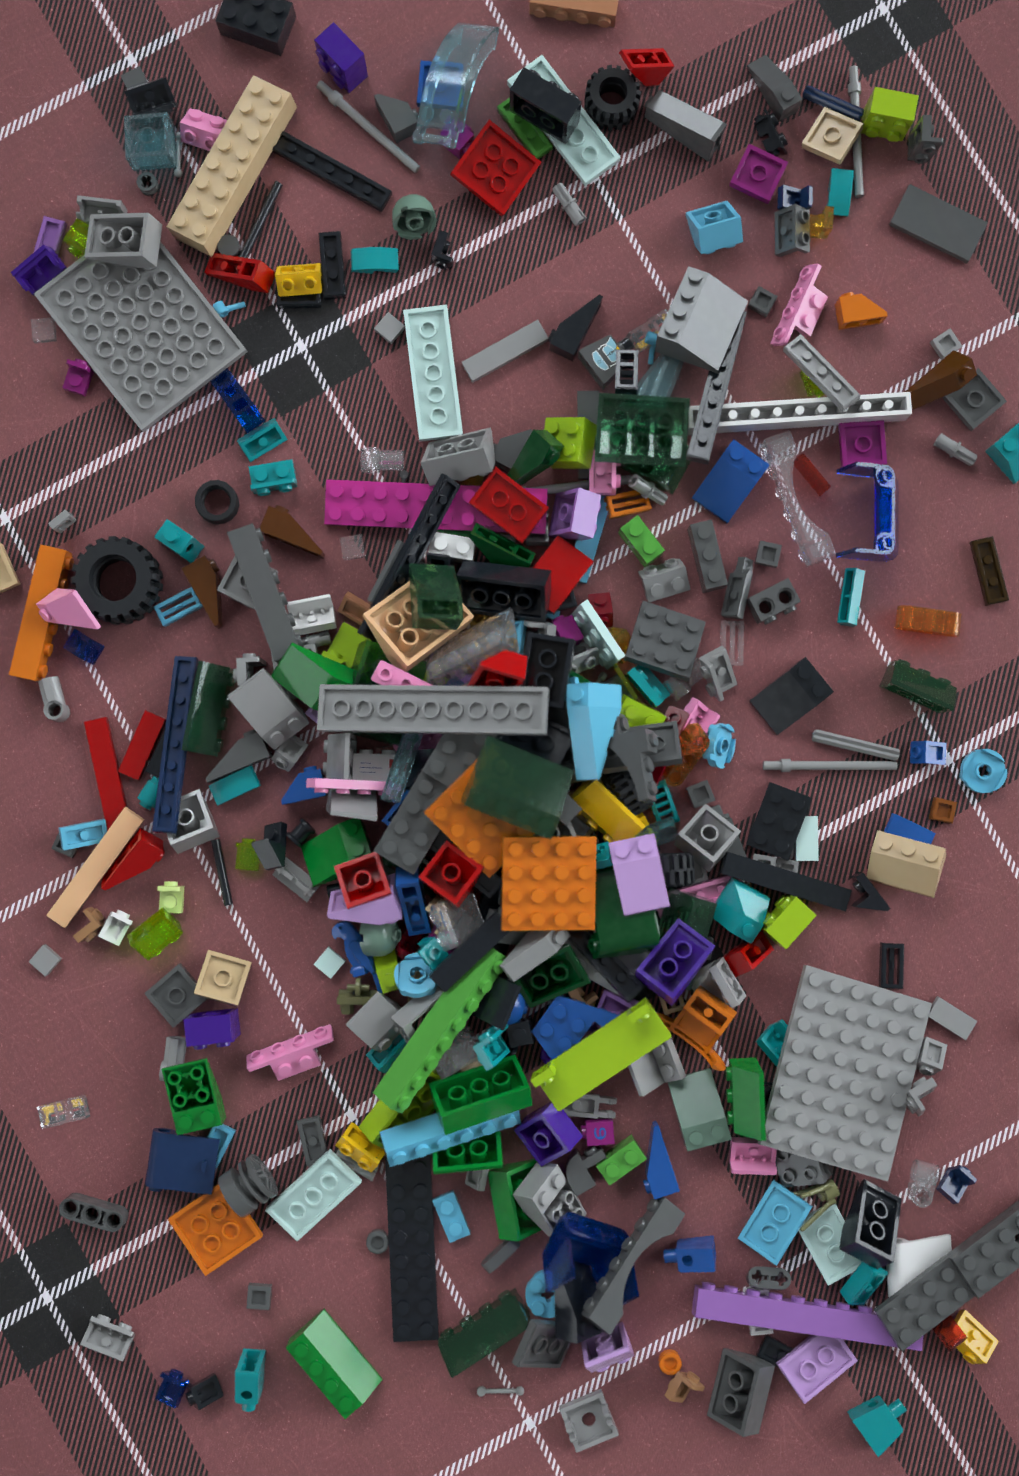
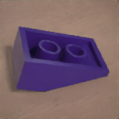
(674, 961)

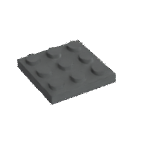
(665, 641)

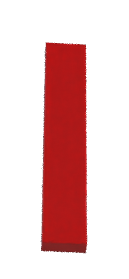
(106, 769)

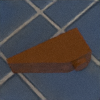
(944, 378)
(283, 528)
(205, 581)

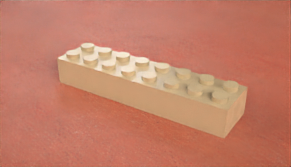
(232, 165)

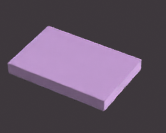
(815, 1364)

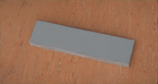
(505, 351)
(821, 373)

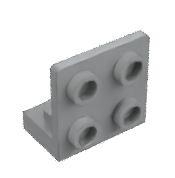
(720, 981)
(656, 1068)

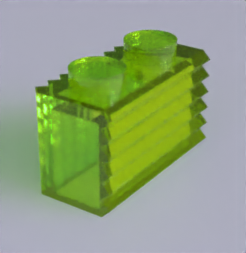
(155, 934)

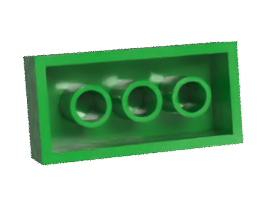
(480, 1095)

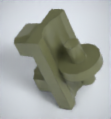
(354, 995)

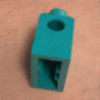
(178, 541)
(250, 1378)
(878, 1422)

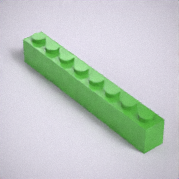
(437, 1033)

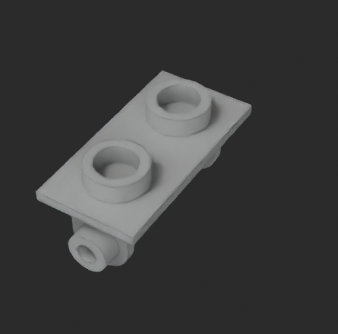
(296, 880)

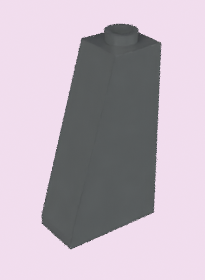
(685, 123)

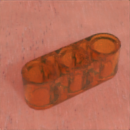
(928, 621)
(693, 745)

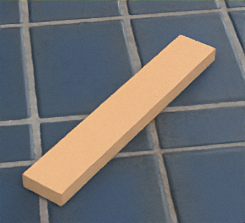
(95, 867)

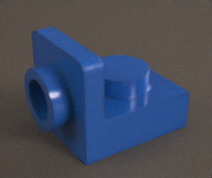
(928, 752)

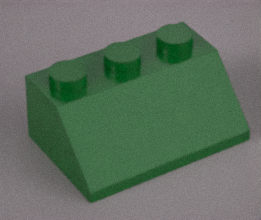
(746, 1098)
(470, 1156)
(510, 1219)

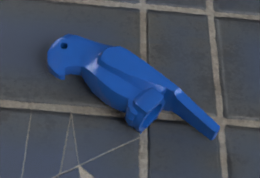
(360, 962)

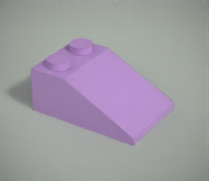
(639, 874)
(377, 912)
(607, 1349)

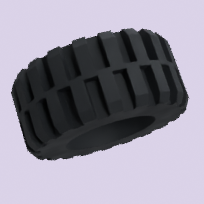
(97, 560)

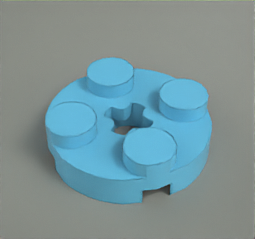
(721, 745)
(995, 766)
(410, 986)
(536, 1302)

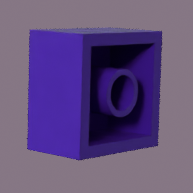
(340, 58)
(212, 1027)
(548, 1133)

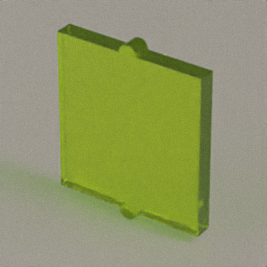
(626, 682)

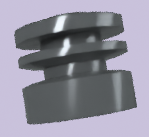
(248, 1185)

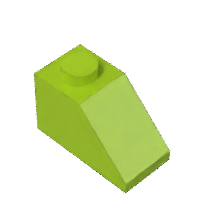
(385, 971)

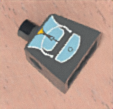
(600, 358)

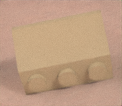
(906, 863)

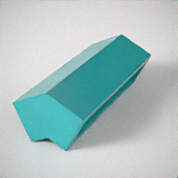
(854, 597)

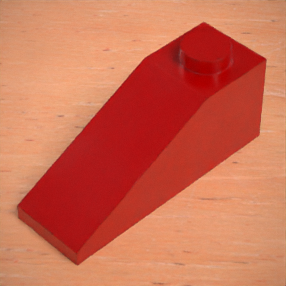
(648, 65)
(241, 271)
(134, 859)

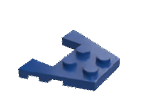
(567, 1023)

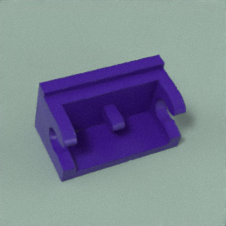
(38, 269)

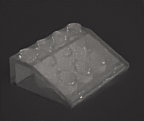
(459, 657)

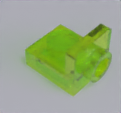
(246, 856)

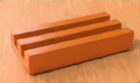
(610, 507)

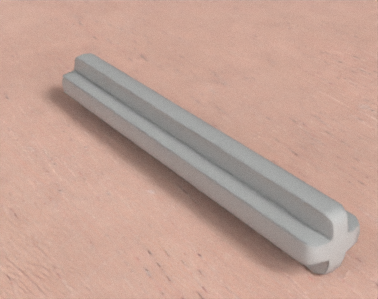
(855, 745)

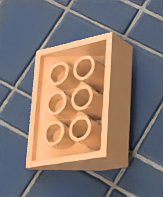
(393, 630)

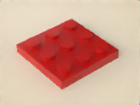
(495, 168)

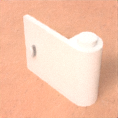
(914, 1258)

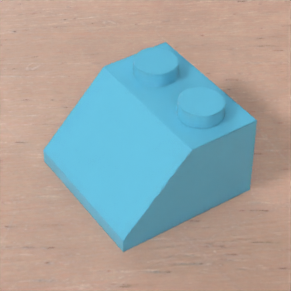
(715, 227)

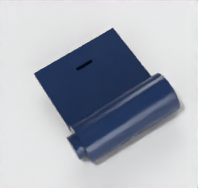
(179, 1162)

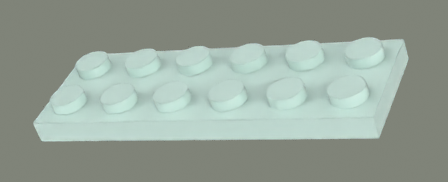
(587, 148)
(433, 372)

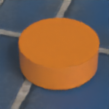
(669, 1362)

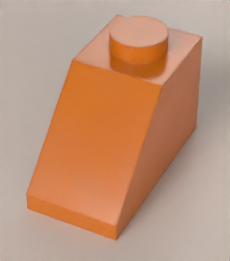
(857, 311)

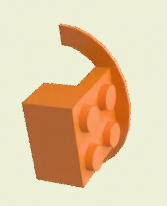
(702, 1024)

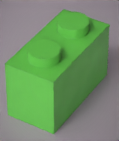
(641, 541)
(621, 1160)

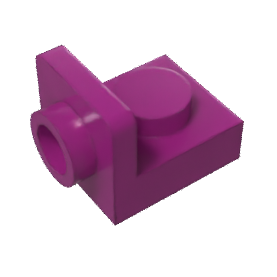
(78, 377)

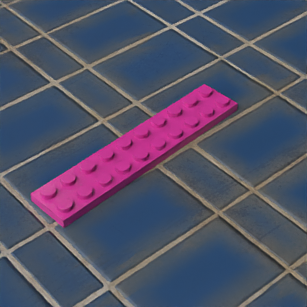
(401, 503)

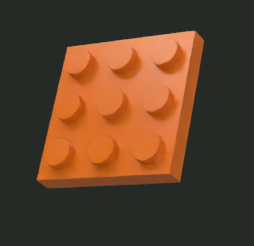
(213, 1230)

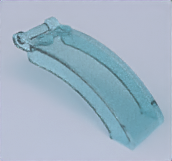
(452, 81)

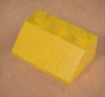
(606, 812)

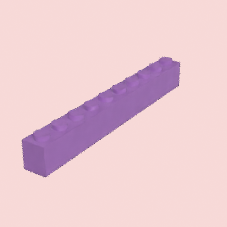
(792, 1314)

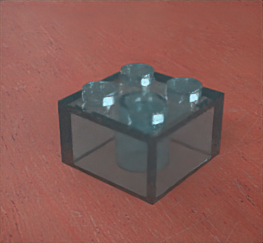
(150, 141)

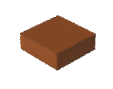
(943, 810)

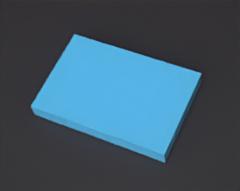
(775, 1222)

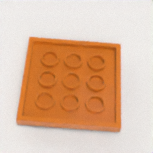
(470, 829)
(548, 883)

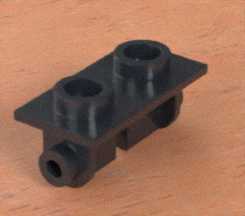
(767, 126)

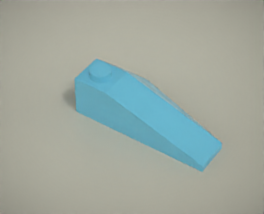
(591, 718)

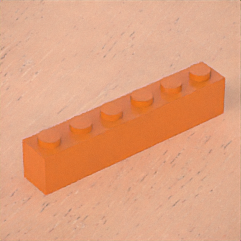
(35, 633)

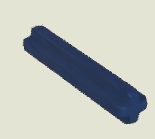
(834, 103)

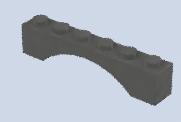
(606, 1304)

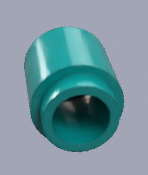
(149, 793)

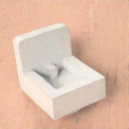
(115, 927)

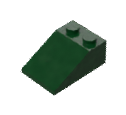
(553, 977)

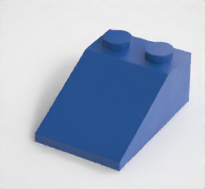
(730, 481)

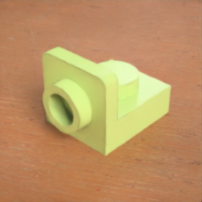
(171, 897)

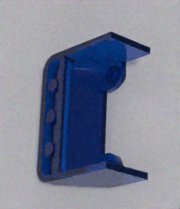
(886, 512)
(586, 1242)

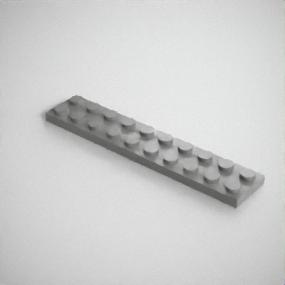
(433, 709)

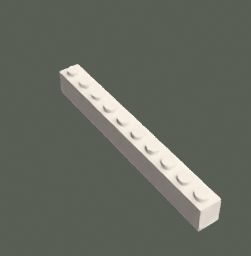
(807, 413)

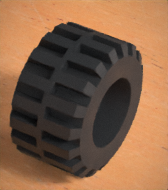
(612, 81)
(624, 789)
(678, 869)

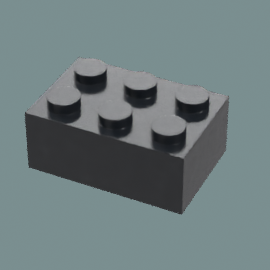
(257, 22)
(545, 105)
(549, 665)

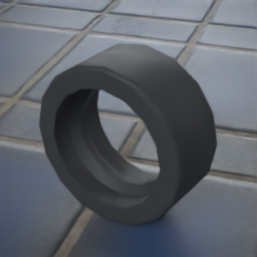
(215, 485)

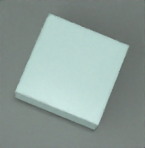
(329, 962)

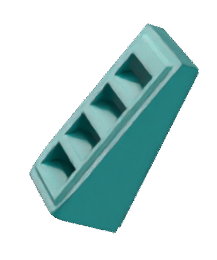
(662, 784)

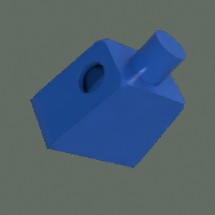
(693, 1254)

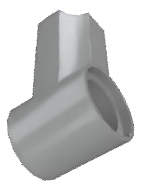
(53, 697)
(174, 1053)

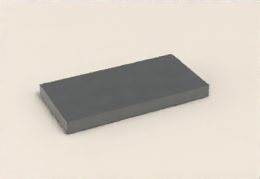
(938, 223)

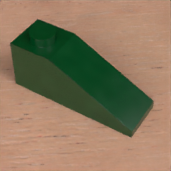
(536, 456)
(500, 549)

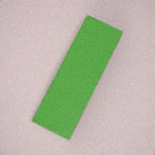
(528, 134)

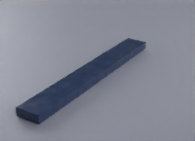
(173, 758)

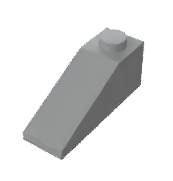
(532, 951)

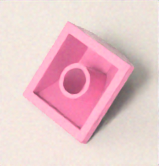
(66, 608)

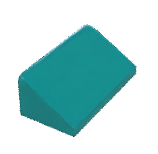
(262, 440)
(386, 1058)
(862, 1284)

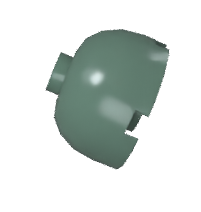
(413, 216)
(379, 939)

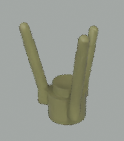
(825, 1192)

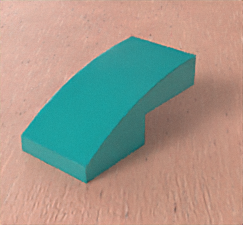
(840, 190)
(374, 259)
(234, 785)

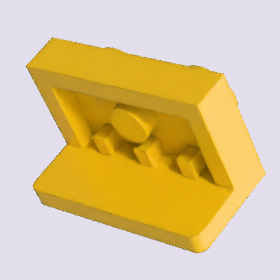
(358, 1147)

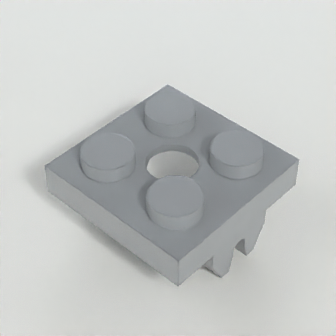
(583, 1435)

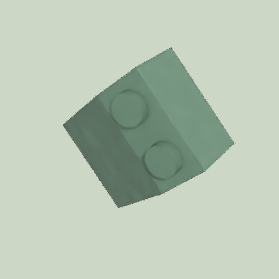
(699, 1110)

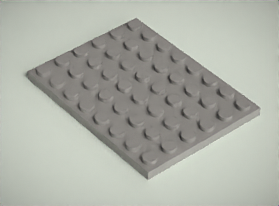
(142, 331)
(845, 1073)

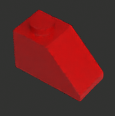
(747, 955)

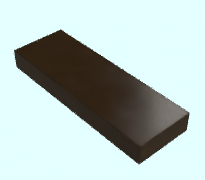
(989, 571)

